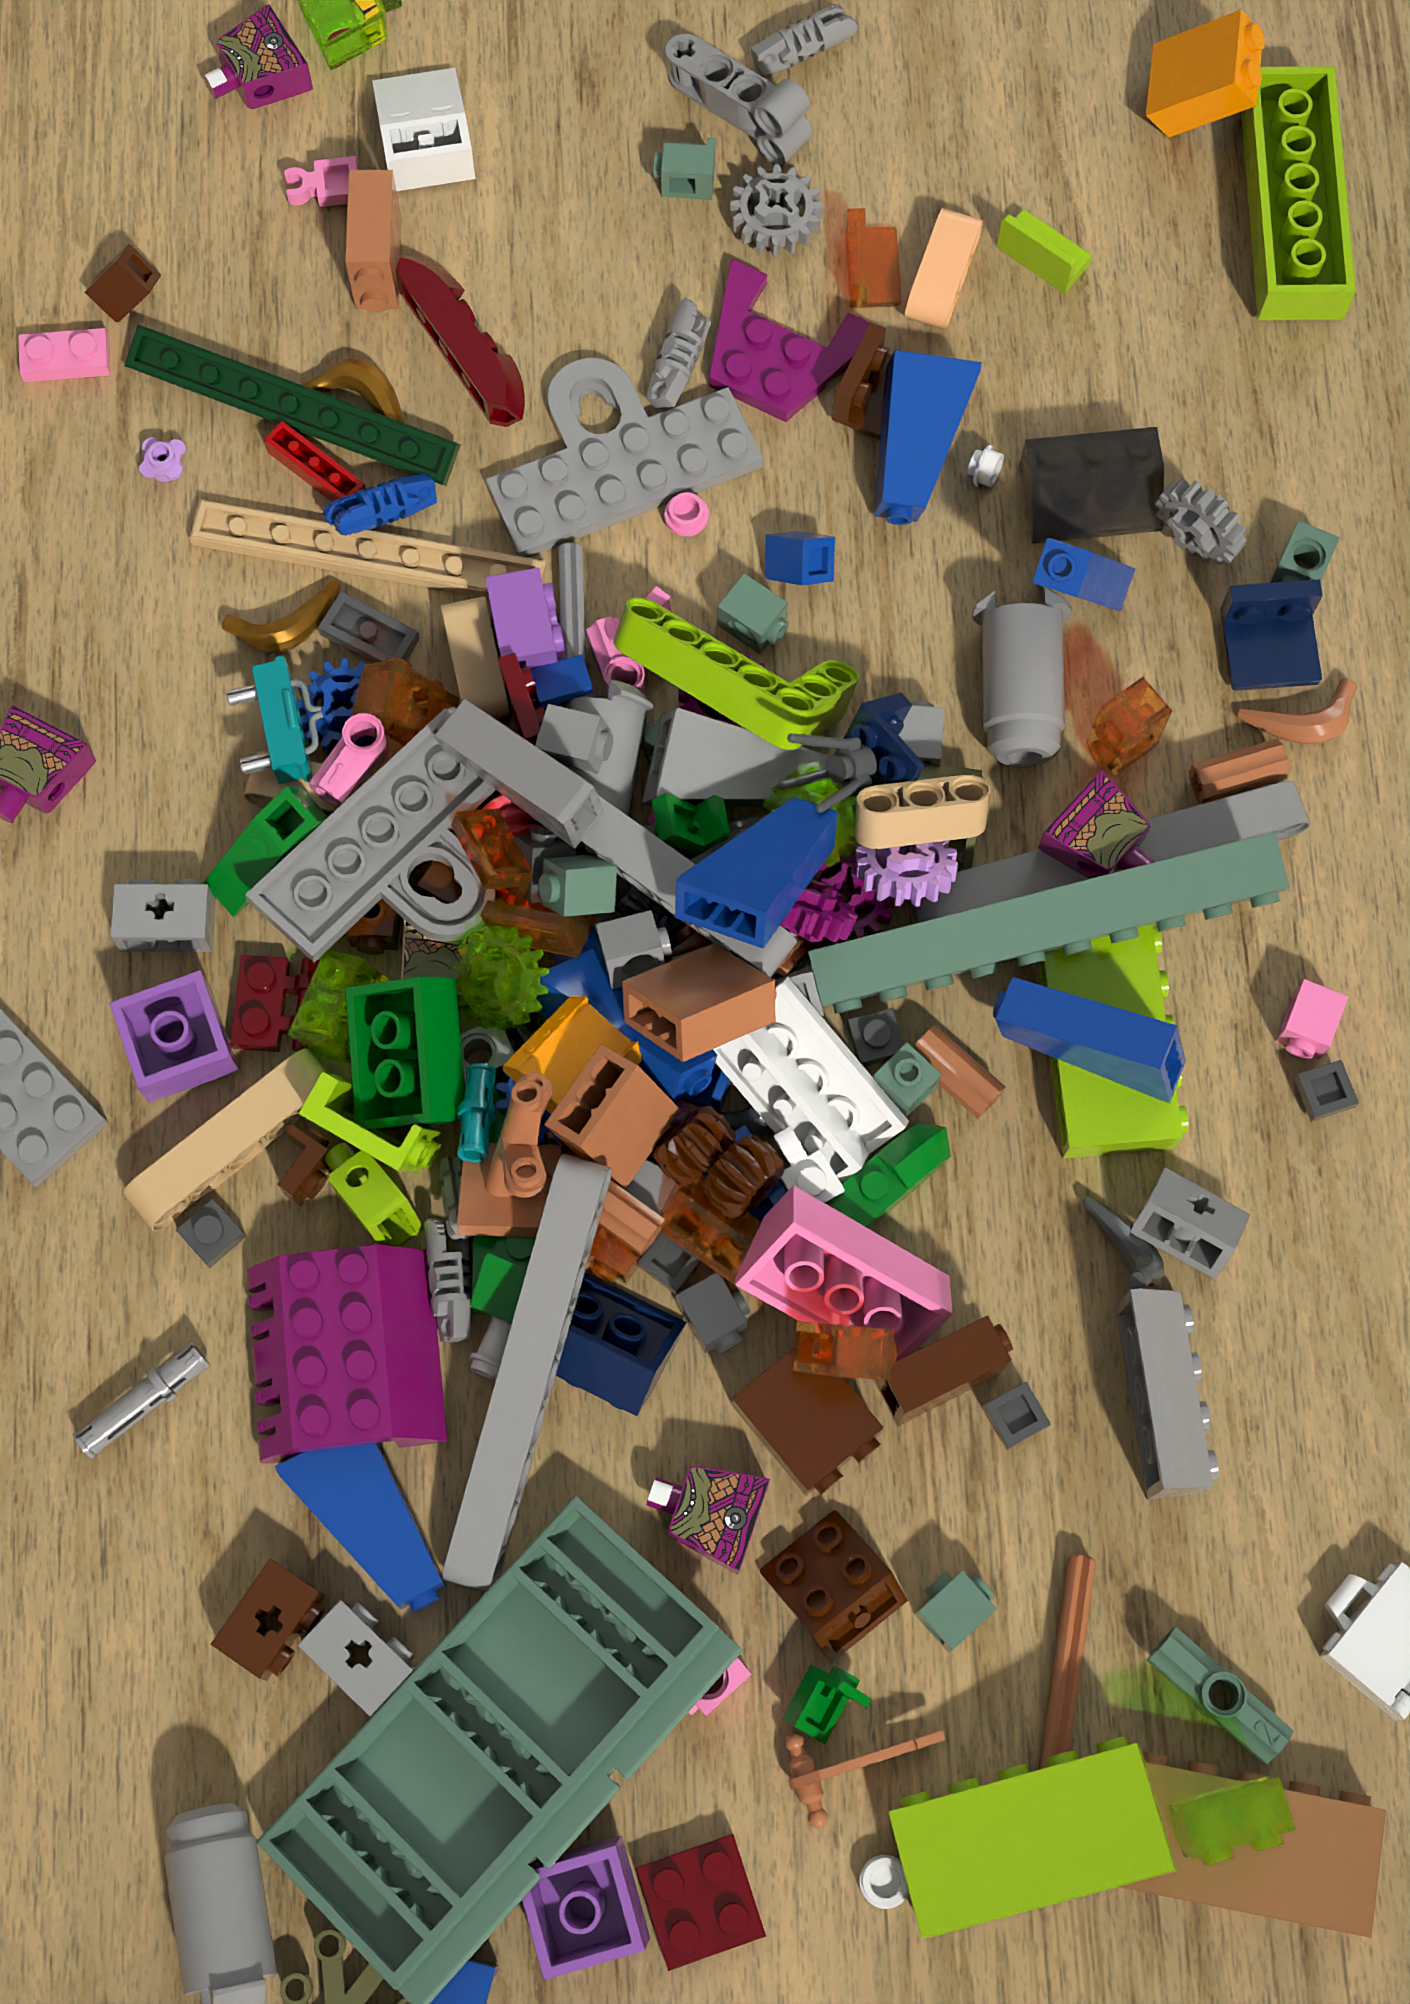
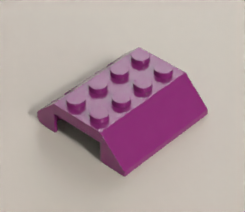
(346, 1350)

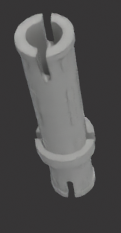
(133, 1406)

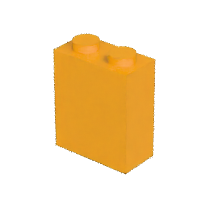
(1205, 73)

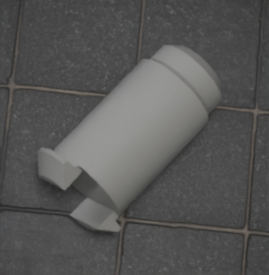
(1023, 678)
(625, 716)
(219, 1906)

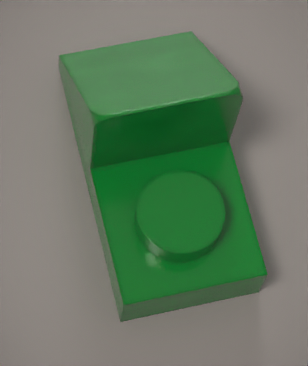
(502, 1277)

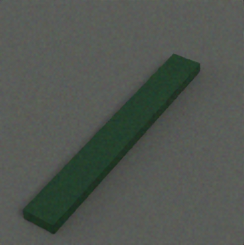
(292, 403)

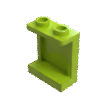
(329, 1108)

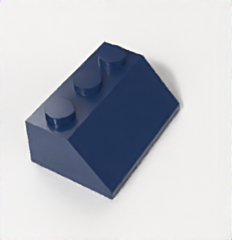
(617, 1345)

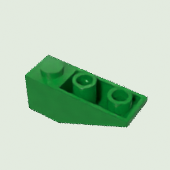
(263, 845)

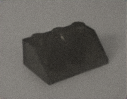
(1092, 484)

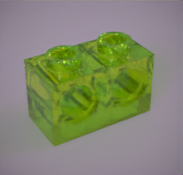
(322, 1016)

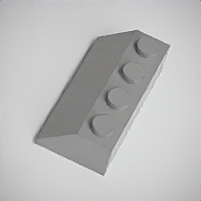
(1165, 1393)

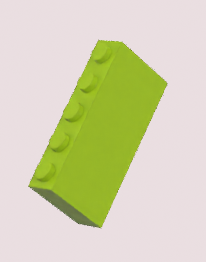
(1091, 1110)
(1031, 1838)

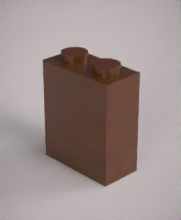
(945, 1369)
(808, 1423)

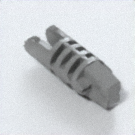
(803, 40)
(677, 355)
(449, 1282)

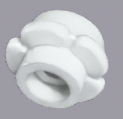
(985, 466)

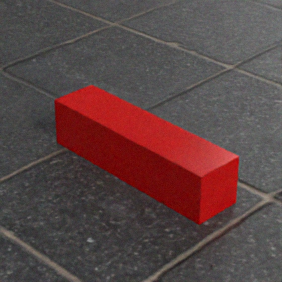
(311, 463)

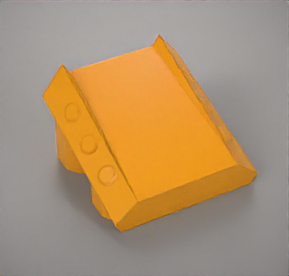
(566, 1045)

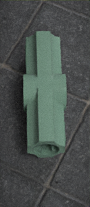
(1245, 1716)

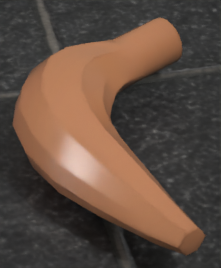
(1306, 727)

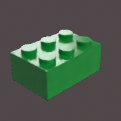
(405, 1052)

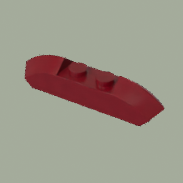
(472, 355)

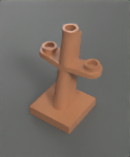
(511, 1186)

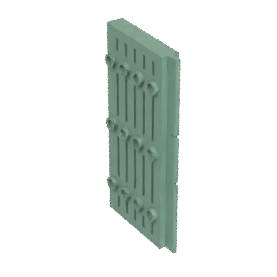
(497, 1751)

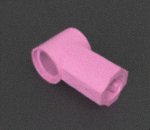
(610, 661)
(349, 763)

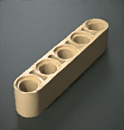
(224, 1142)

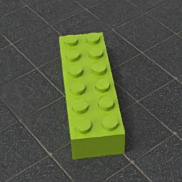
(1298, 196)

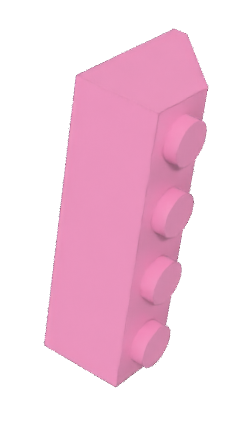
(840, 1272)

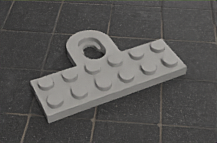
(618, 472)
(372, 848)
(39, 1108)

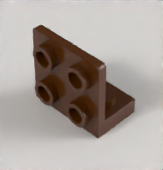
(861, 390)
(834, 1585)

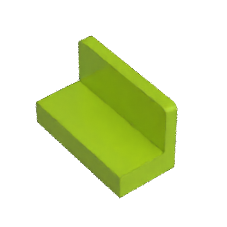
(1042, 250)

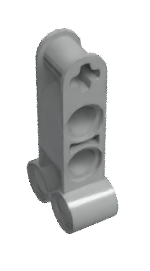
(741, 96)

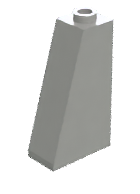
(710, 758)
(520, 772)

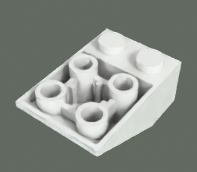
(424, 129)

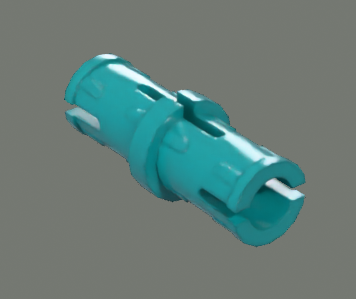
(477, 1113)

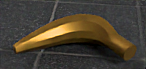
(364, 379)
(288, 631)

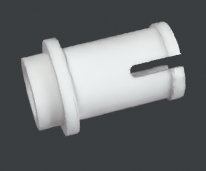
(490, 1352)

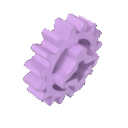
(907, 871)

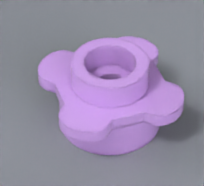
(162, 470)

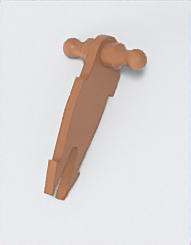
(807, 1779)

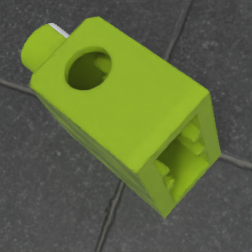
(372, 1196)

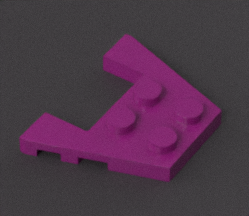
(767, 362)

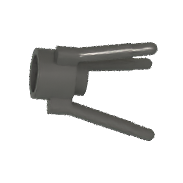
(849, 766)

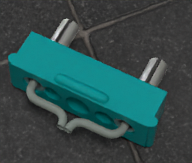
(281, 722)

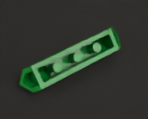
(893, 1174)

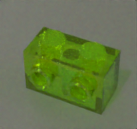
(1233, 1817)

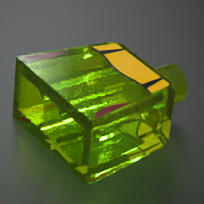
(346, 26)

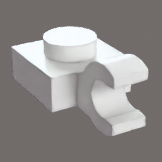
(806, 1172)

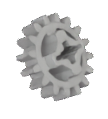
(776, 210)
(1201, 521)

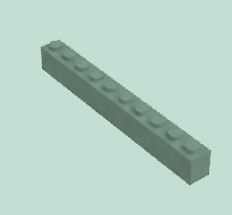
(1049, 921)

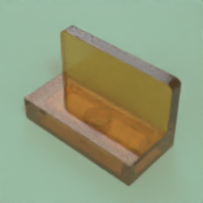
(871, 263)
(493, 853)
(549, 929)

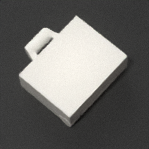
(1375, 1640)

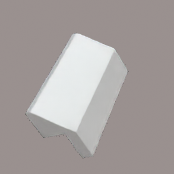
(810, 1080)

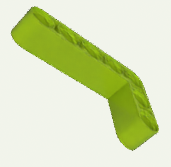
(731, 680)

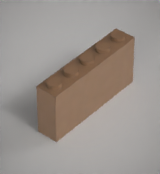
(1316, 1878)

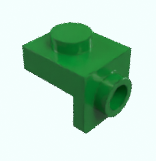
(689, 825)
(821, 1701)

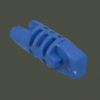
(381, 504)

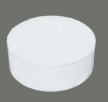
(883, 1881)

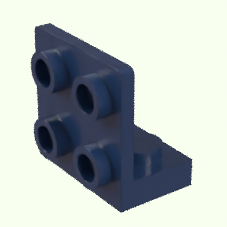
(1271, 634)
(879, 728)

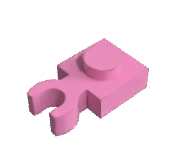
(326, 182)

